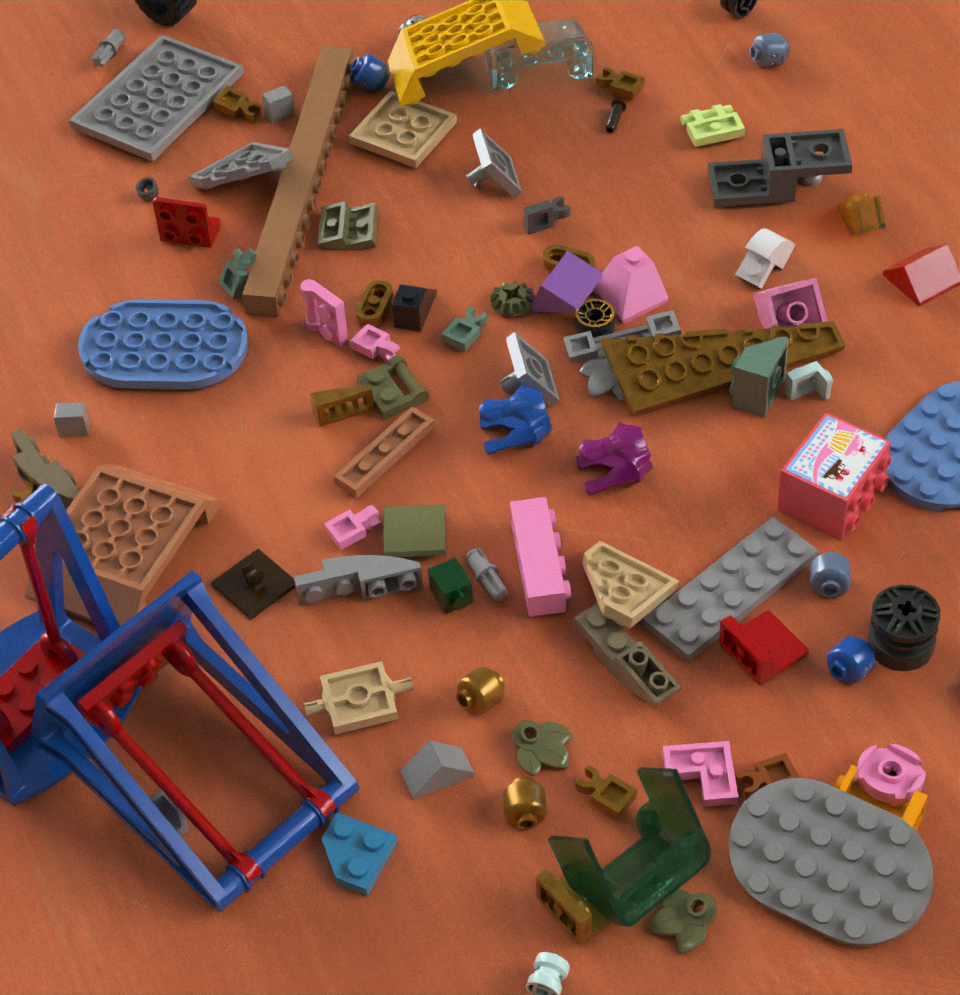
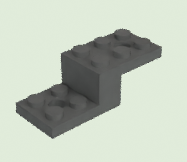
(781, 162)

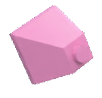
(631, 285)
(791, 304)

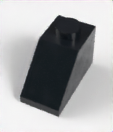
(412, 306)

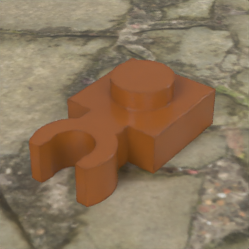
(766, 772)

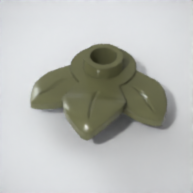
(544, 749)
(680, 920)

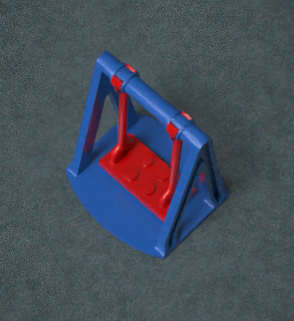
(45, 641)
(132, 659)

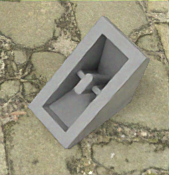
(435, 768)

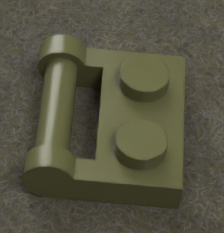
(386, 394)

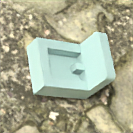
(808, 379)

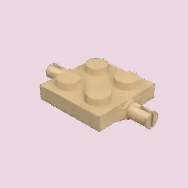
(358, 697)

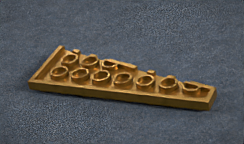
(684, 366)

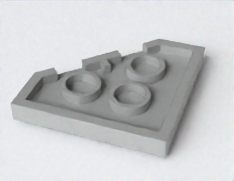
(242, 164)

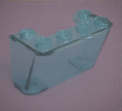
(564, 42)

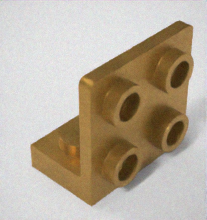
(569, 908)

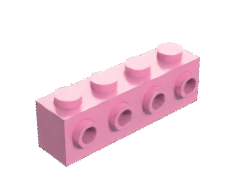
(538, 556)

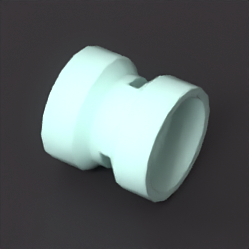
(548, 974)

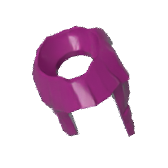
(622, 452)

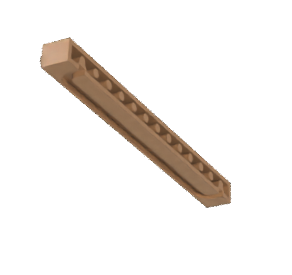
(299, 183)

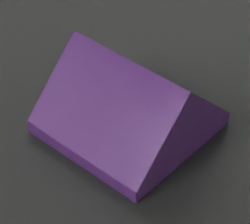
(566, 286)

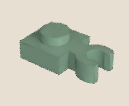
(464, 332)

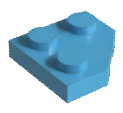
(357, 852)

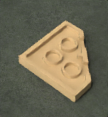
(625, 585)

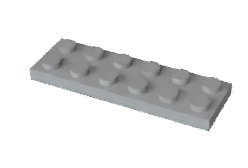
(731, 587)

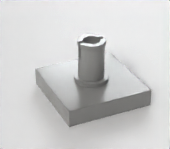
(494, 164)
(530, 370)

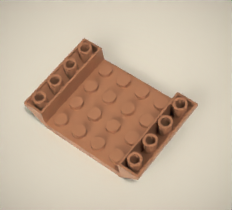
(130, 534)

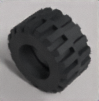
(166, 11)

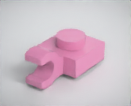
(373, 341)
(350, 528)

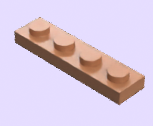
(384, 452)

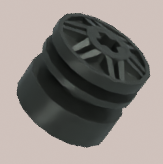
(903, 627)

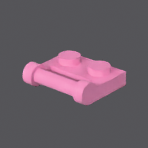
(328, 316)

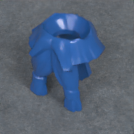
(521, 413)

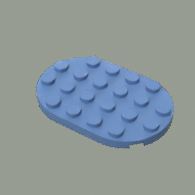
(163, 344)
(928, 452)

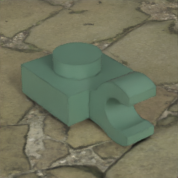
(234, 273)

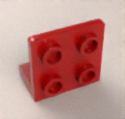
(185, 222)
(761, 646)

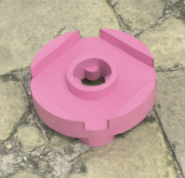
(886, 788)

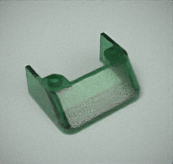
(652, 868)

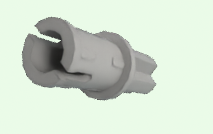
(108, 48)
(486, 574)

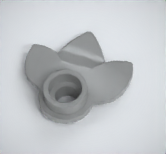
(600, 378)

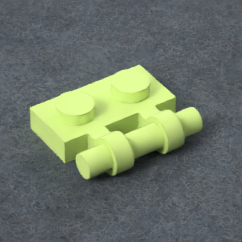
(713, 125)

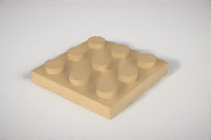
(403, 132)

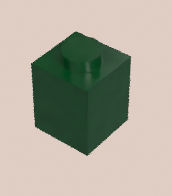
(450, 585)

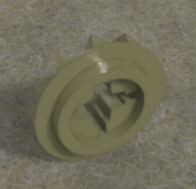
(513, 306)

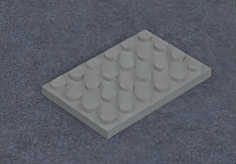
(156, 97)

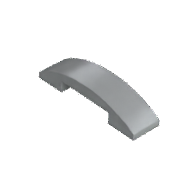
(584, 347)

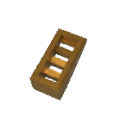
(332, 405)

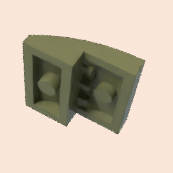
(348, 227)
(414, 531)

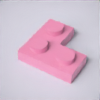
(709, 763)

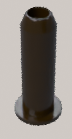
(618, 107)

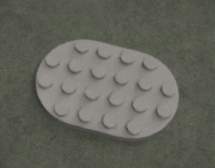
(831, 862)

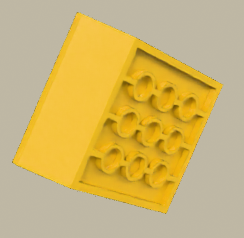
(457, 35)

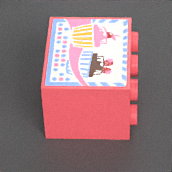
(834, 476)

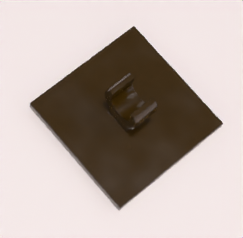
(254, 583)

